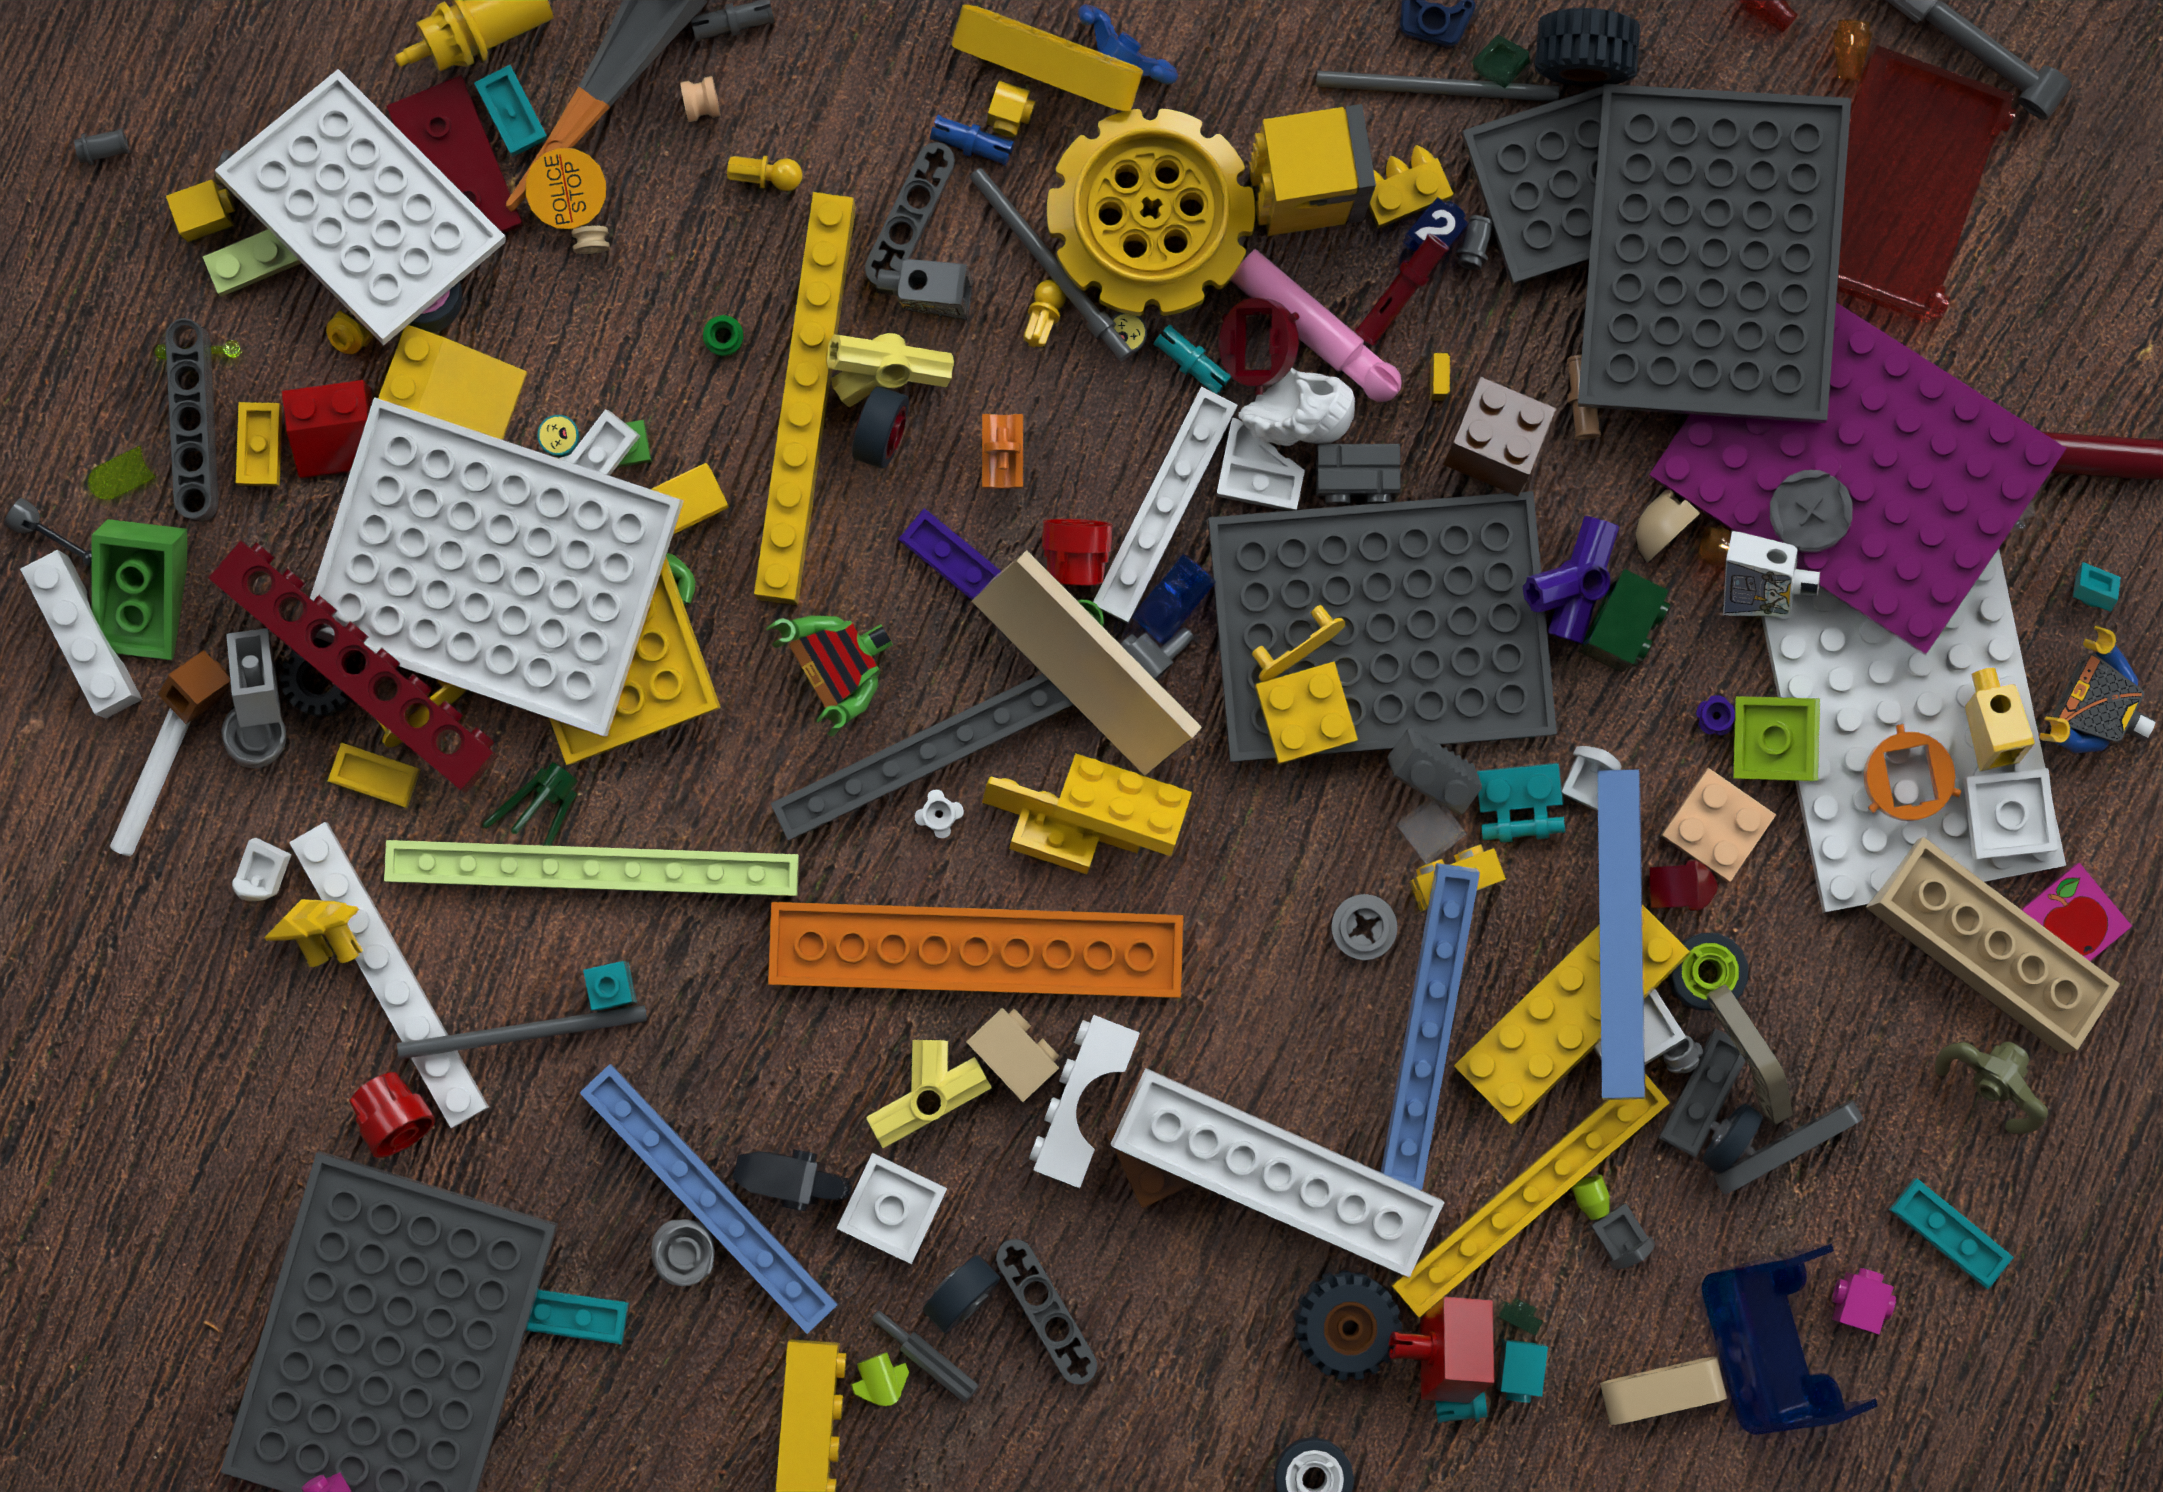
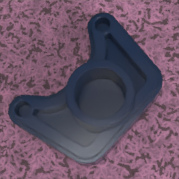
(1435, 22)

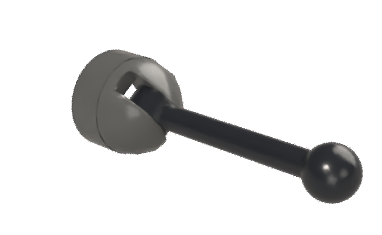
(25, 519)

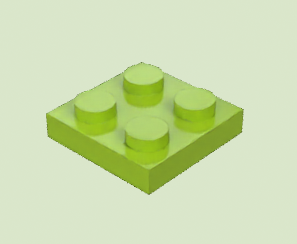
(1776, 738)

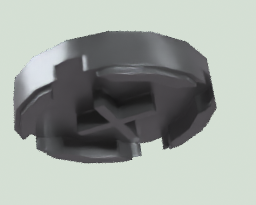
(1811, 511)

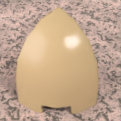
(1662, 523)

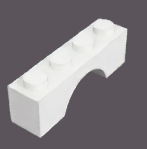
(88, 652)
(1103, 1050)

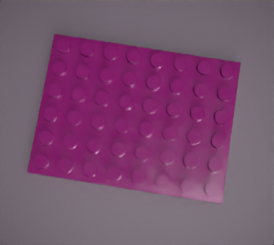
(1924, 460)

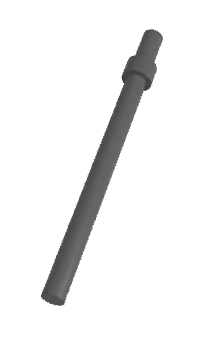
(1099, 322)

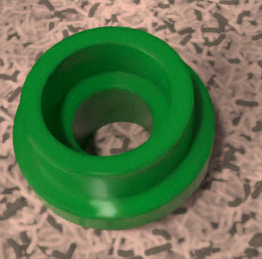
(720, 323)

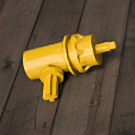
(471, 28)

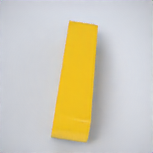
(1047, 57)

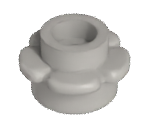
(1683, 1057)

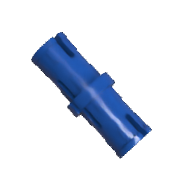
(971, 140)

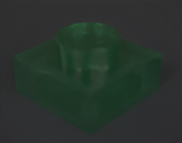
(1501, 61)
(1520, 1315)

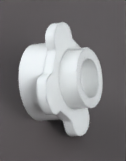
(936, 802)

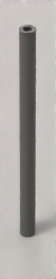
(1436, 86)
(521, 1032)

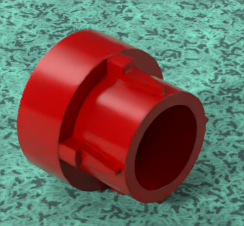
(1077, 549)
(390, 1115)

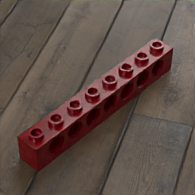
(236, 578)

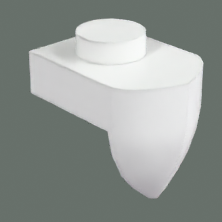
(260, 871)

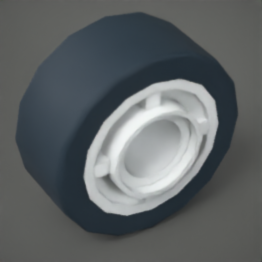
(1313, 1453)

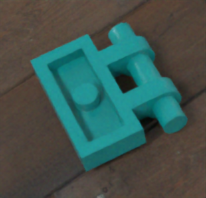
(1517, 789)

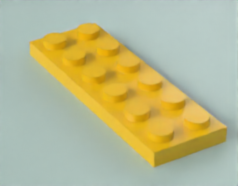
(1557, 1023)

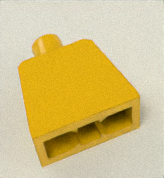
(1997, 722)

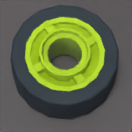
(1730, 966)

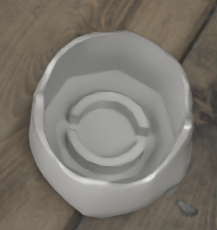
(253, 745)
(683, 1252)

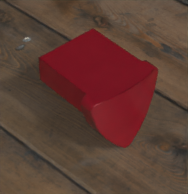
(1682, 886)

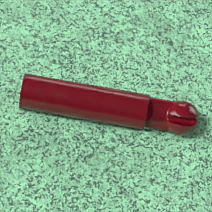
(2109, 456)

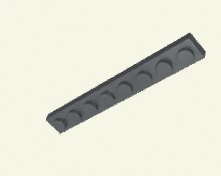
(919, 756)

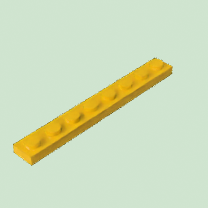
(1526, 1198)

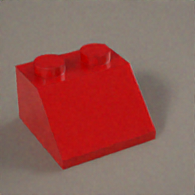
(326, 425)

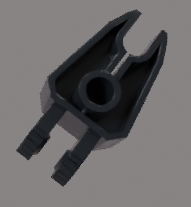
(792, 1178)

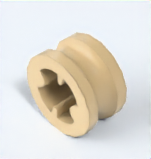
(590, 239)

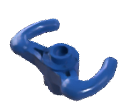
(1124, 46)

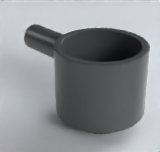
(1151, 656)

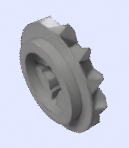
(1369, 908)

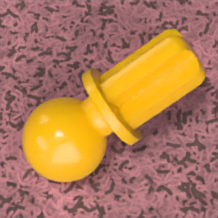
(784, 173)
(1043, 313)

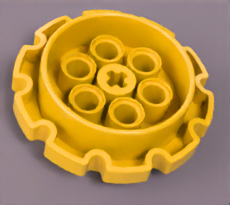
(1141, 146)

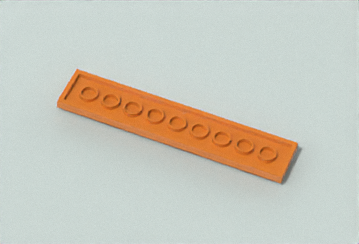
(975, 949)

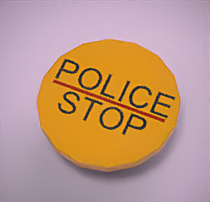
(565, 188)

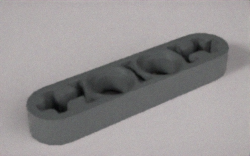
(905, 214)
(1788, 1146)
(1042, 1313)

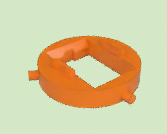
(1940, 769)

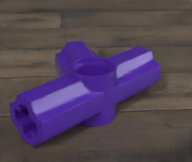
(1564, 586)

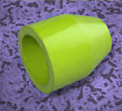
(1592, 1196)

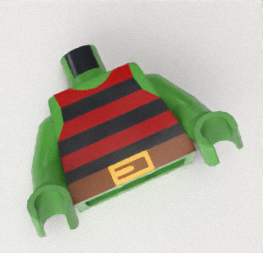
(835, 662)

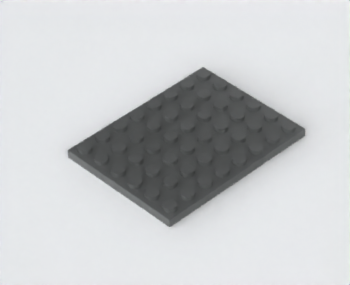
(1715, 253)
(1427, 609)
(388, 1336)

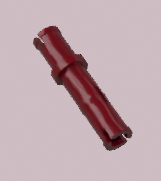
(1411, 276)

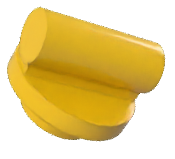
(347, 334)

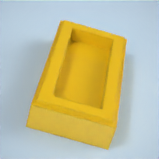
(374, 775)

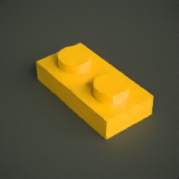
(259, 444)

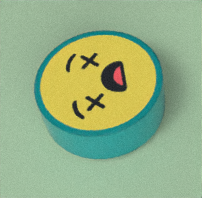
(558, 435)

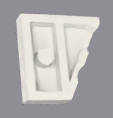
(1257, 472)

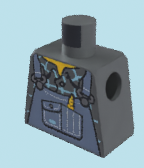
(946, 290)

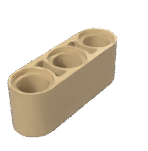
(1663, 1390)

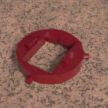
(1282, 342)

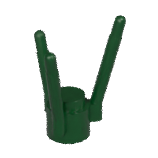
(552, 785)

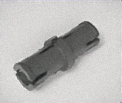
(732, 19)

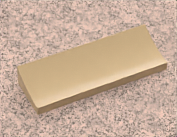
(1086, 663)
(1994, 946)

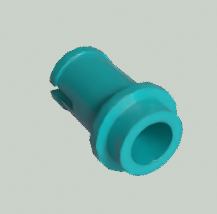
(1456, 1411)

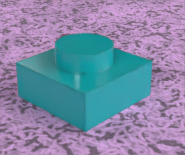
(2096, 587)

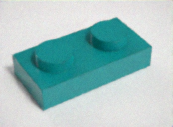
(511, 110)

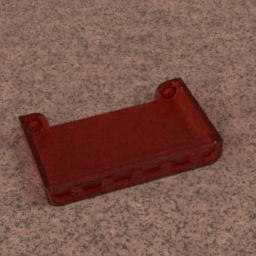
(1911, 179)

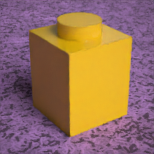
(201, 210)

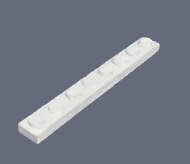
(389, 974)

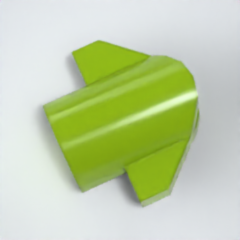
(880, 1380)

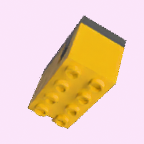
(1312, 170)

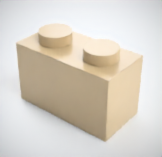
(1013, 1053)

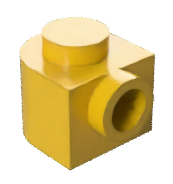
(1009, 109)

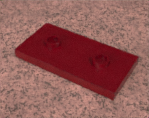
(451, 136)

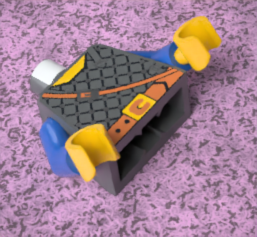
(2099, 701)

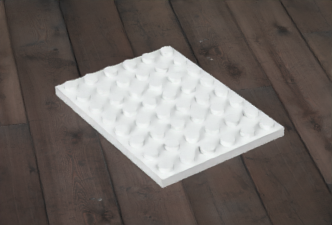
(495, 565)
(1866, 689)

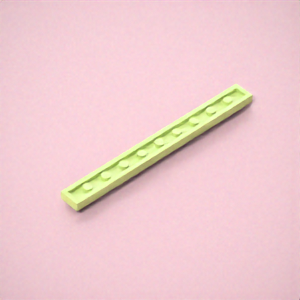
(591, 868)

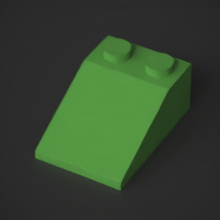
(139, 586)

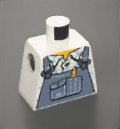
(1764, 577)

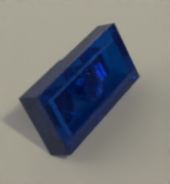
(1173, 599)

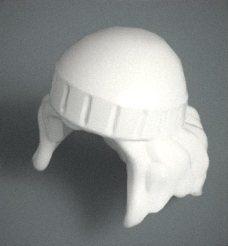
(1301, 408)

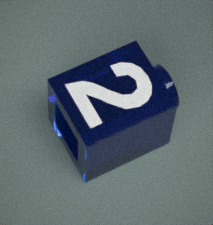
(1440, 219)

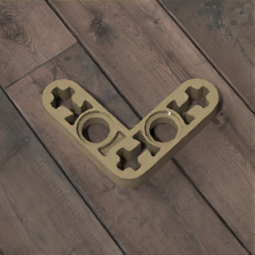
(1766, 1072)

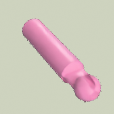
(1319, 328)

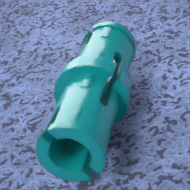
(1192, 359)

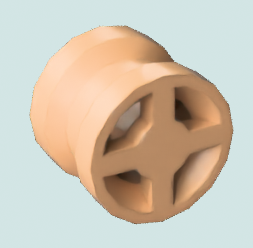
(700, 99)

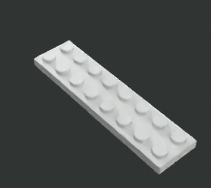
(1277, 1172)

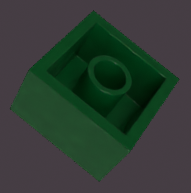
(1624, 621)

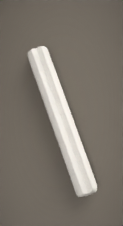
(149, 784)

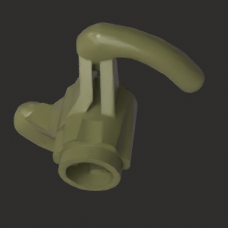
(1999, 1079)

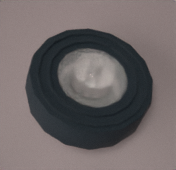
(1732, 1138)

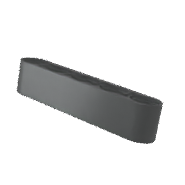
(182, 402)

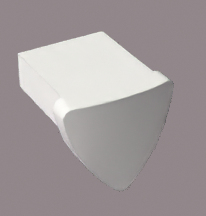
(1583, 776)

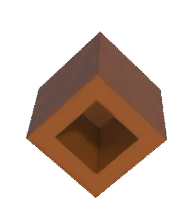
(195, 686)

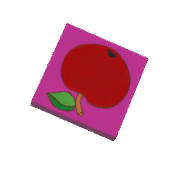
(2078, 913)

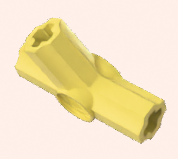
(884, 364)
(932, 1074)

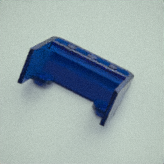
(1764, 1350)

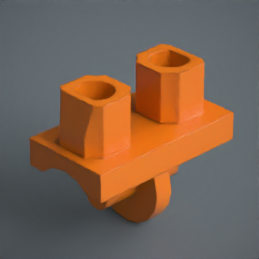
(1002, 451)

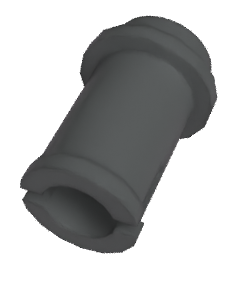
(101, 145)
(1475, 243)

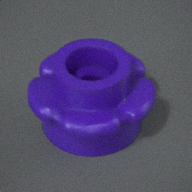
(1708, 723)

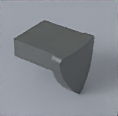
(1623, 1237)

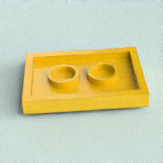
(1122, 804)

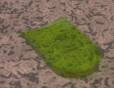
(119, 475)

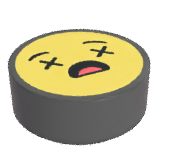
(1131, 329)

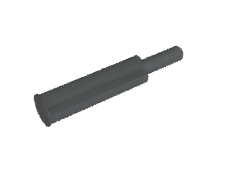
(929, 1359)

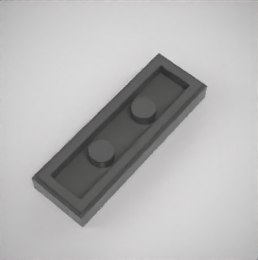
(1703, 1094)

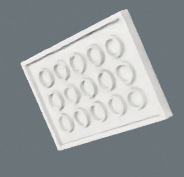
(360, 206)

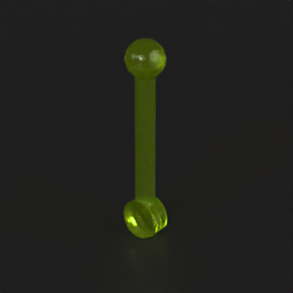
(230, 348)

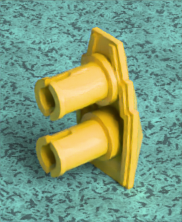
(317, 917)

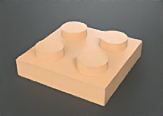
(1718, 825)

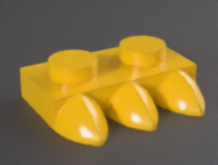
(1408, 189)

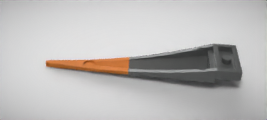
(628, 48)

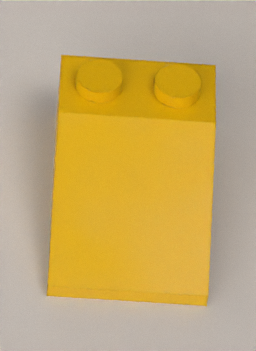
(452, 382)

